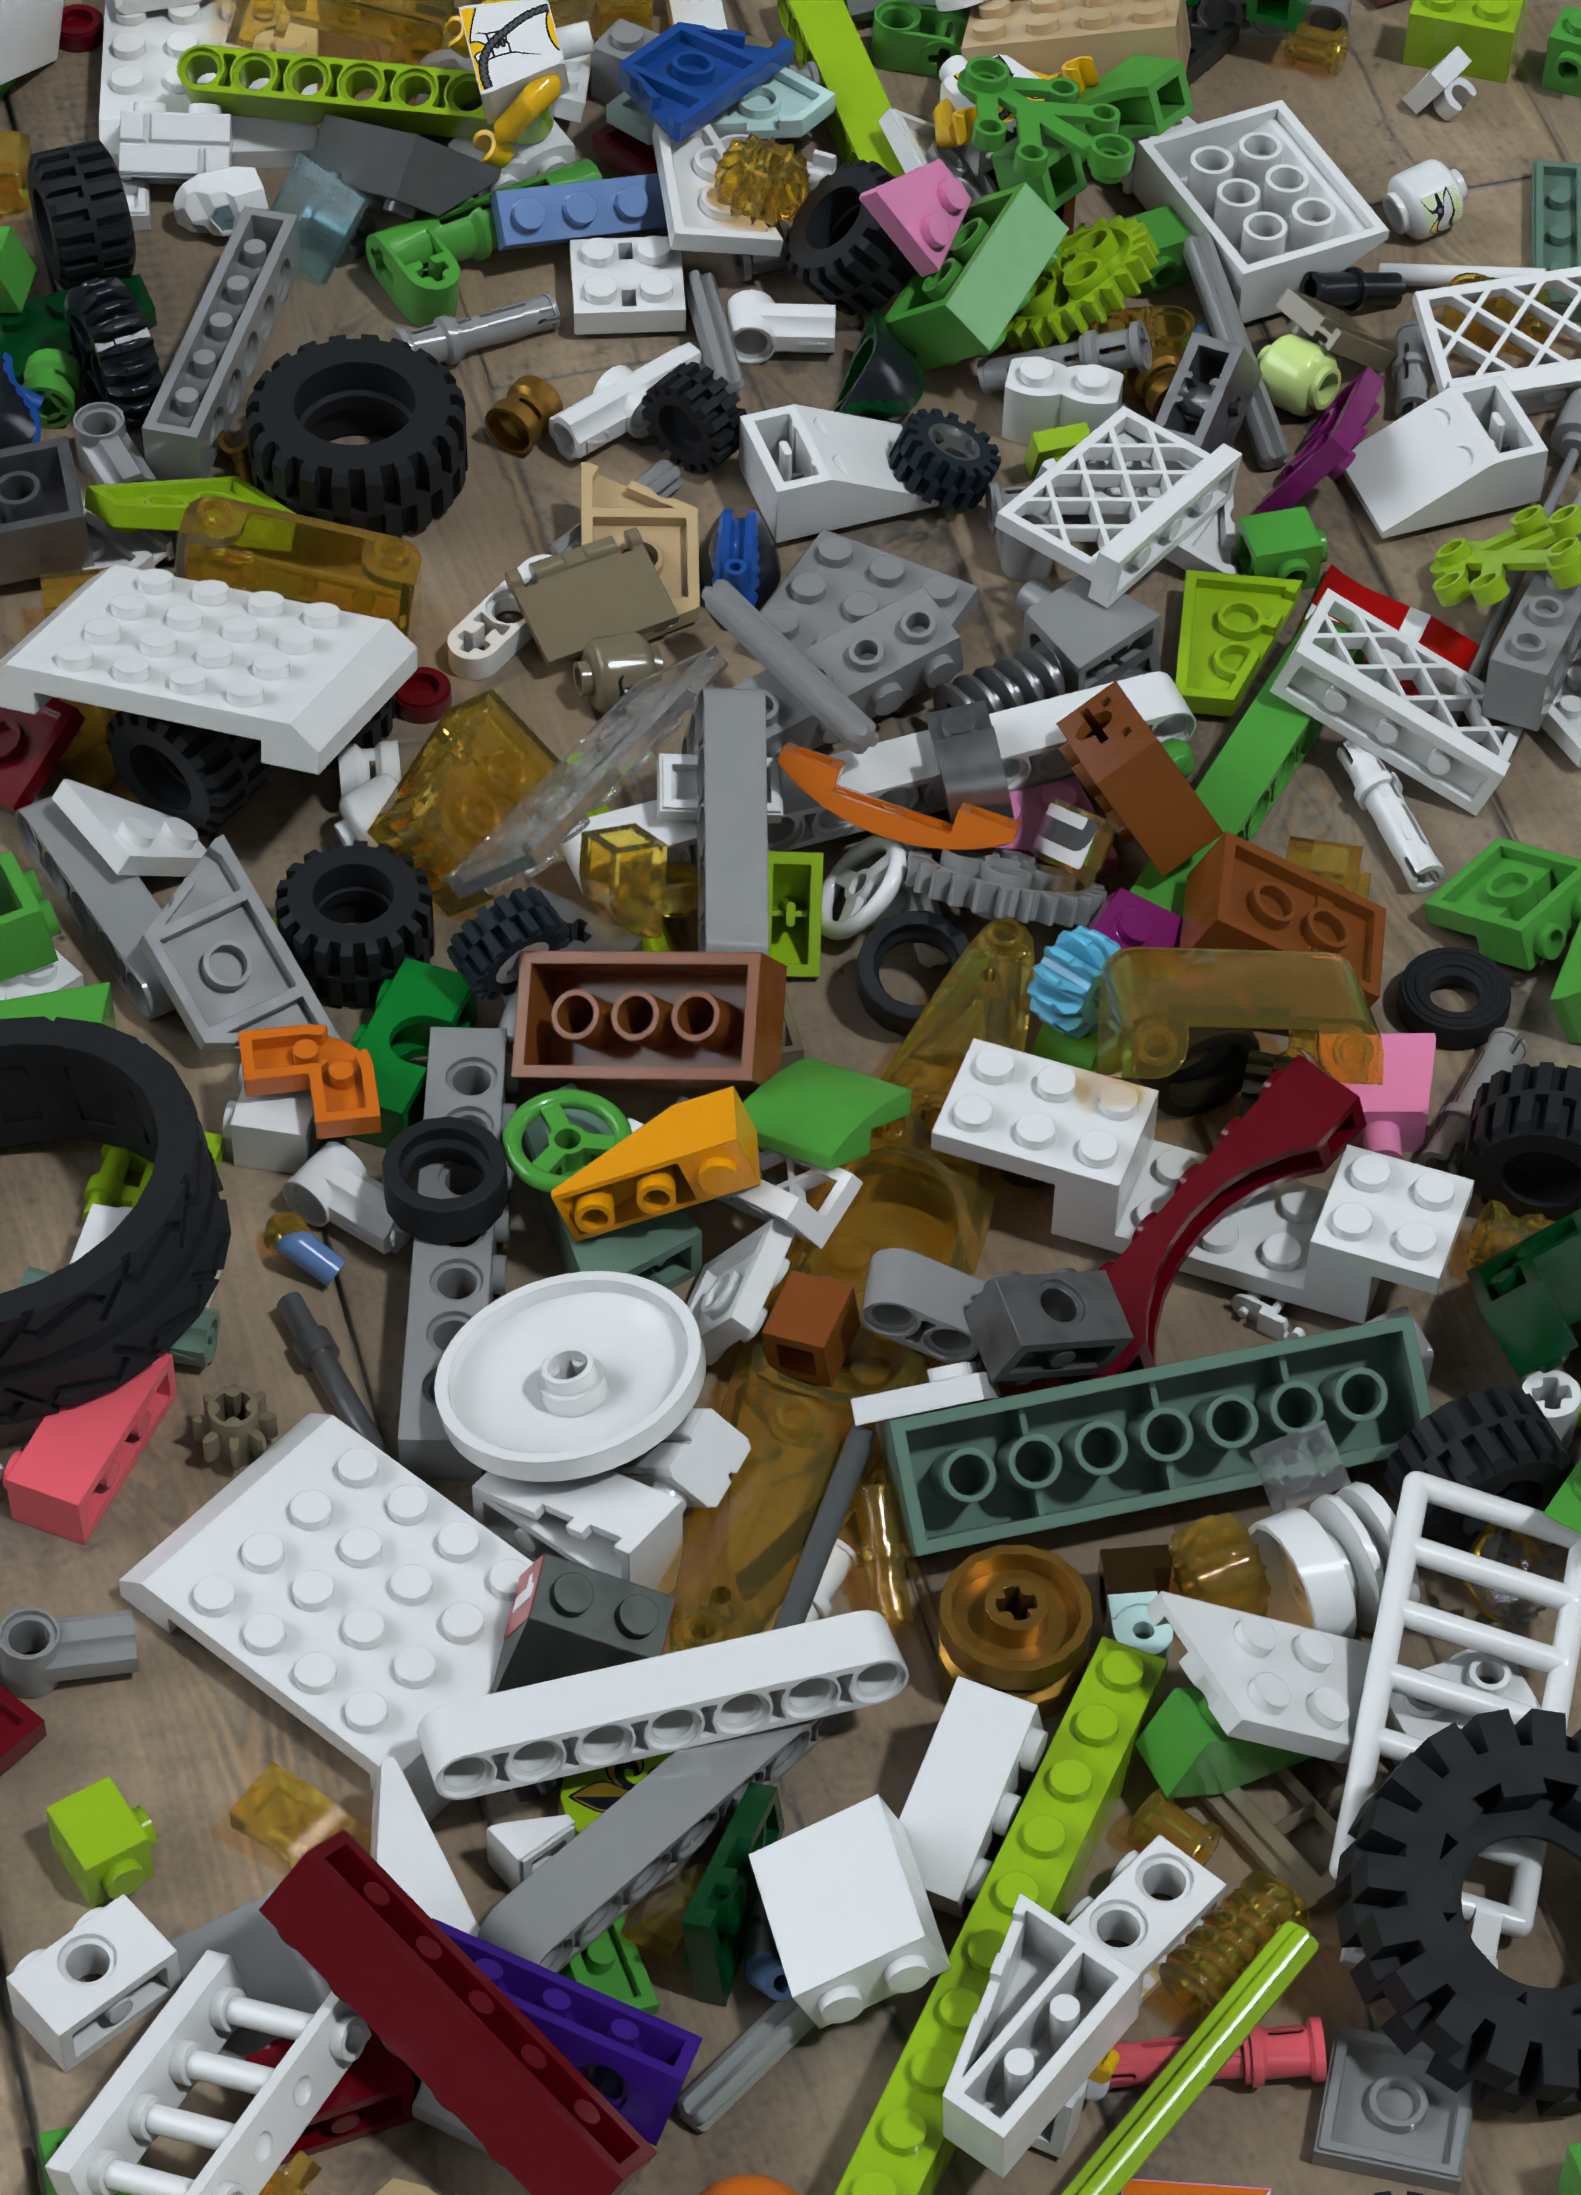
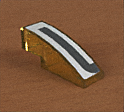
(1074, 839)

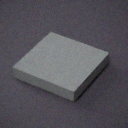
(1390, 2116)

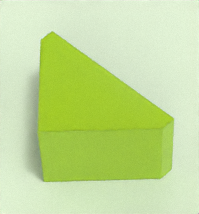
(795, 910)

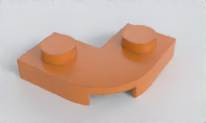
(309, 1059)

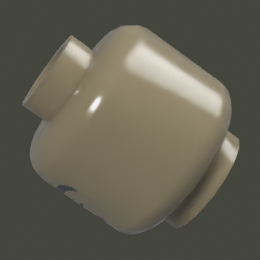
(613, 666)

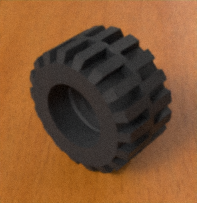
(81, 213)
(841, 247)
(186, 768)
(351, 887)
(1527, 1140)
(1486, 1442)

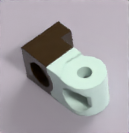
(1125, 1587)

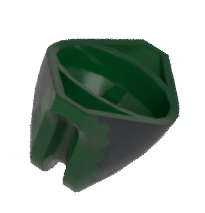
(882, 376)

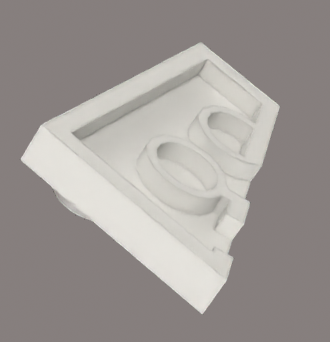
(690, 199)

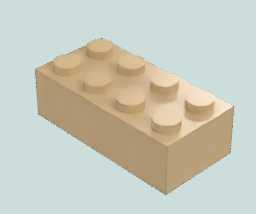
(1052, 32)

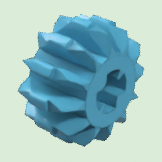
(1069, 981)

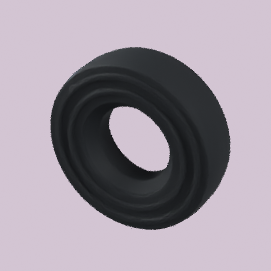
(1456, 968)

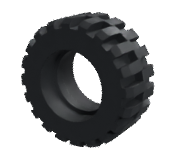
(351, 391)

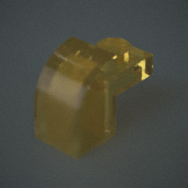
(629, 879)

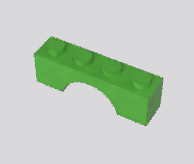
(1151, 99)

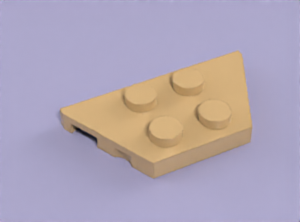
(666, 529)

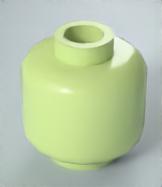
(1299, 374)

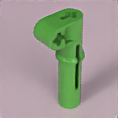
(438, 243)

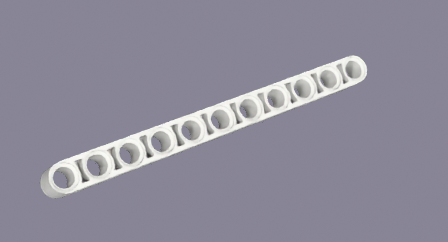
(908, 772)

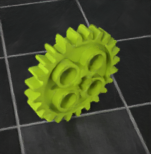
(1086, 282)

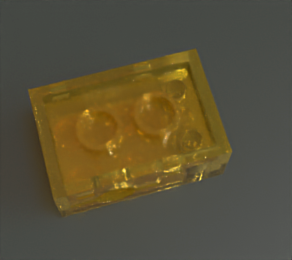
(460, 789)

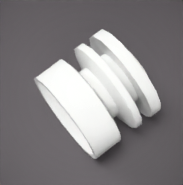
(1329, 1562)

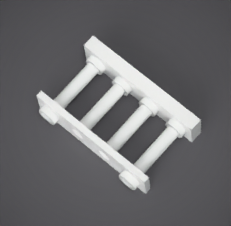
(180, 2052)

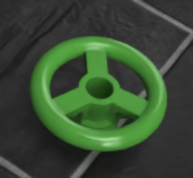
(568, 1144)

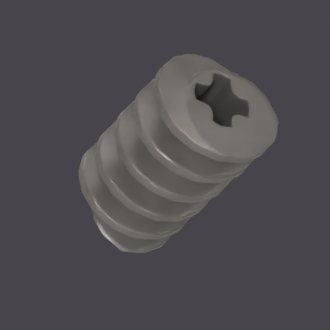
(1007, 684)

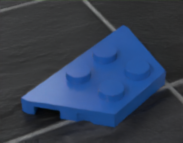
(697, 74)

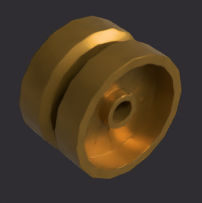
(1016, 1625)

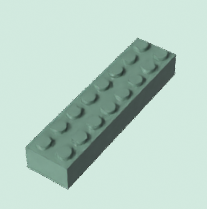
(1146, 1434)

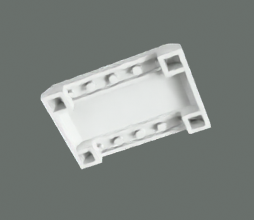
(142, 66)
(214, 661)
(340, 1593)

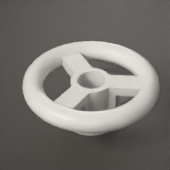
(870, 892)

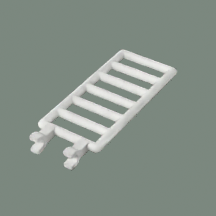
(1482, 1916)

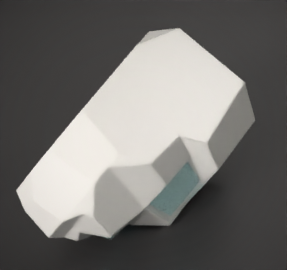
(216, 198)

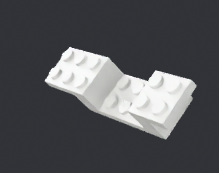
(1109, 1173)

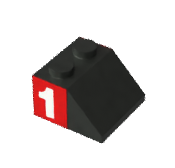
(578, 1622)

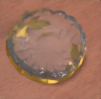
(1516, 1551)

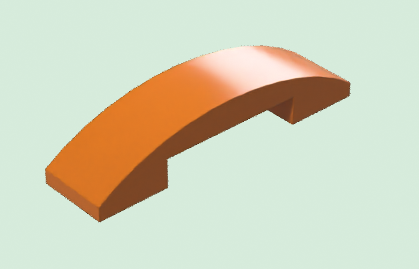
(820, 778)

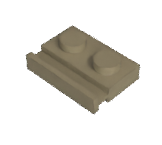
(1333, 330)

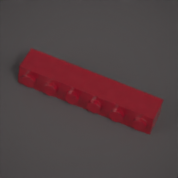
(452, 2025)

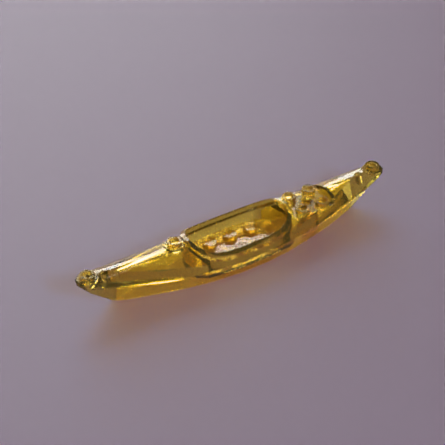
(910, 1199)

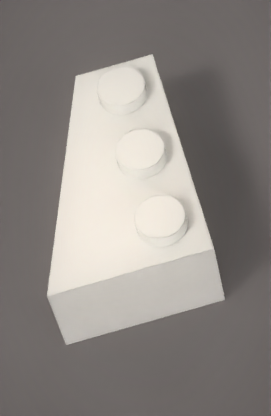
(589, 1521)
(970, 1790)
(1037, 2036)

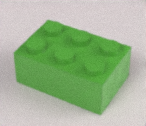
(982, 280)

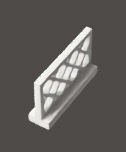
(1534, 387)
(1155, 522)
(1382, 714)

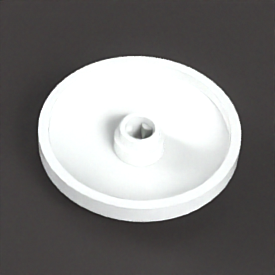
(570, 1376)

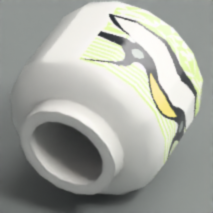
(1424, 199)

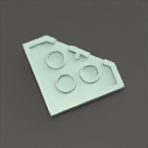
(781, 107)

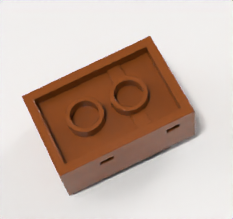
(1136, 779)
(1262, 902)

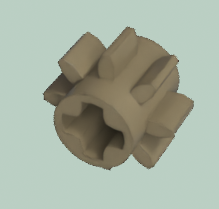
(234, 1426)

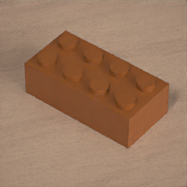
(648, 1020)

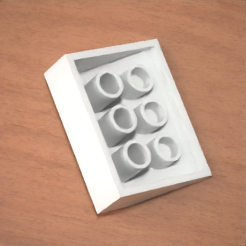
(1262, 197)

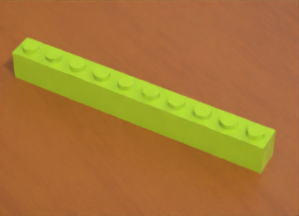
(1045, 1862)

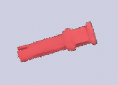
(1262, 2056)

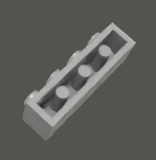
(873, 663)

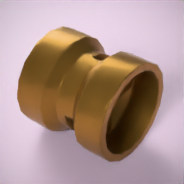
(1154, 384)
(522, 416)

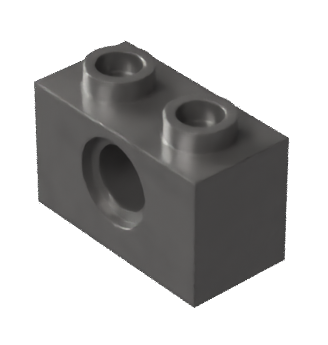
(1048, 1324)

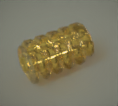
(1229, 1940)

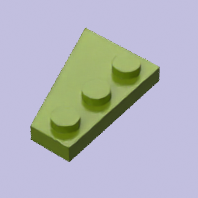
(163, 503)
(1227, 635)

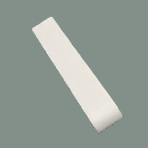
(661, 1704)

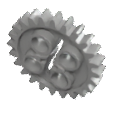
(1004, 886)

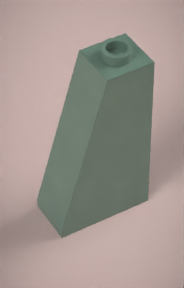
(658, 1249)

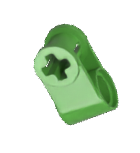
(914, 37)

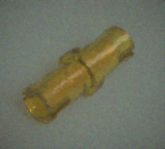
(882, 1553)

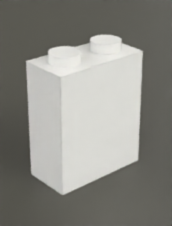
(849, 1912)

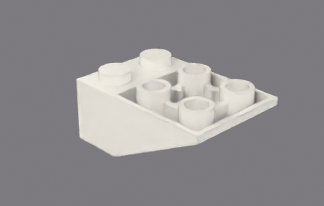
(1450, 460)
(821, 470)

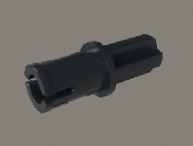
(1354, 288)

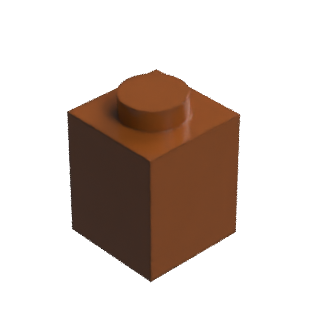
(811, 1328)

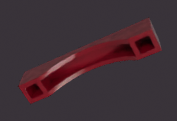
(1285, 1136)

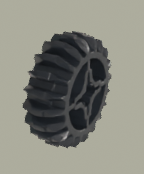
(113, 347)

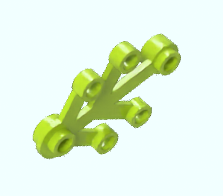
(1481, 566)

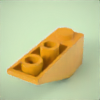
(668, 1164)

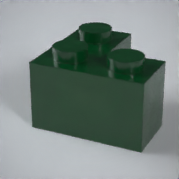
(1534, 1296)

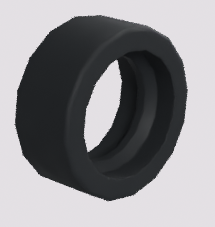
(891, 932)
(1210, 1080)
(442, 1141)

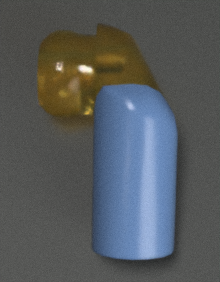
(291, 1237)

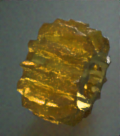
(762, 180)
(1220, 1564)

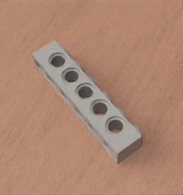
(222, 345)
(1534, 653)

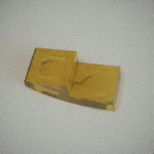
(291, 1815)

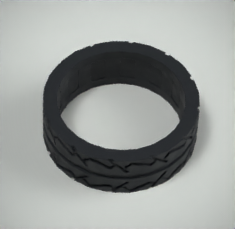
(157, 1270)

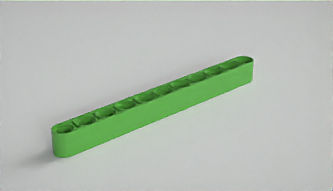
(1239, 796)

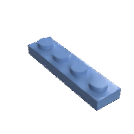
(578, 211)

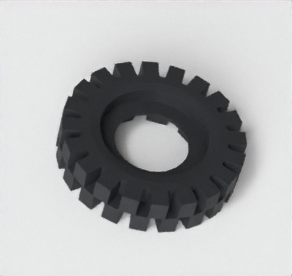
(1408, 1915)

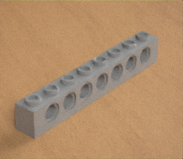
(457, 1279)

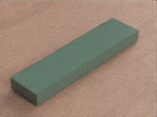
(1556, 223)

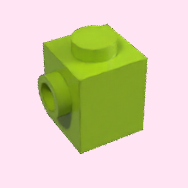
(102, 1841)

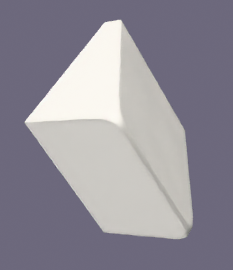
(525, 1845)

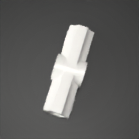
(614, 405)

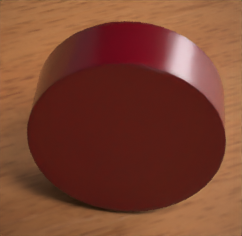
(81, 28)
(423, 696)

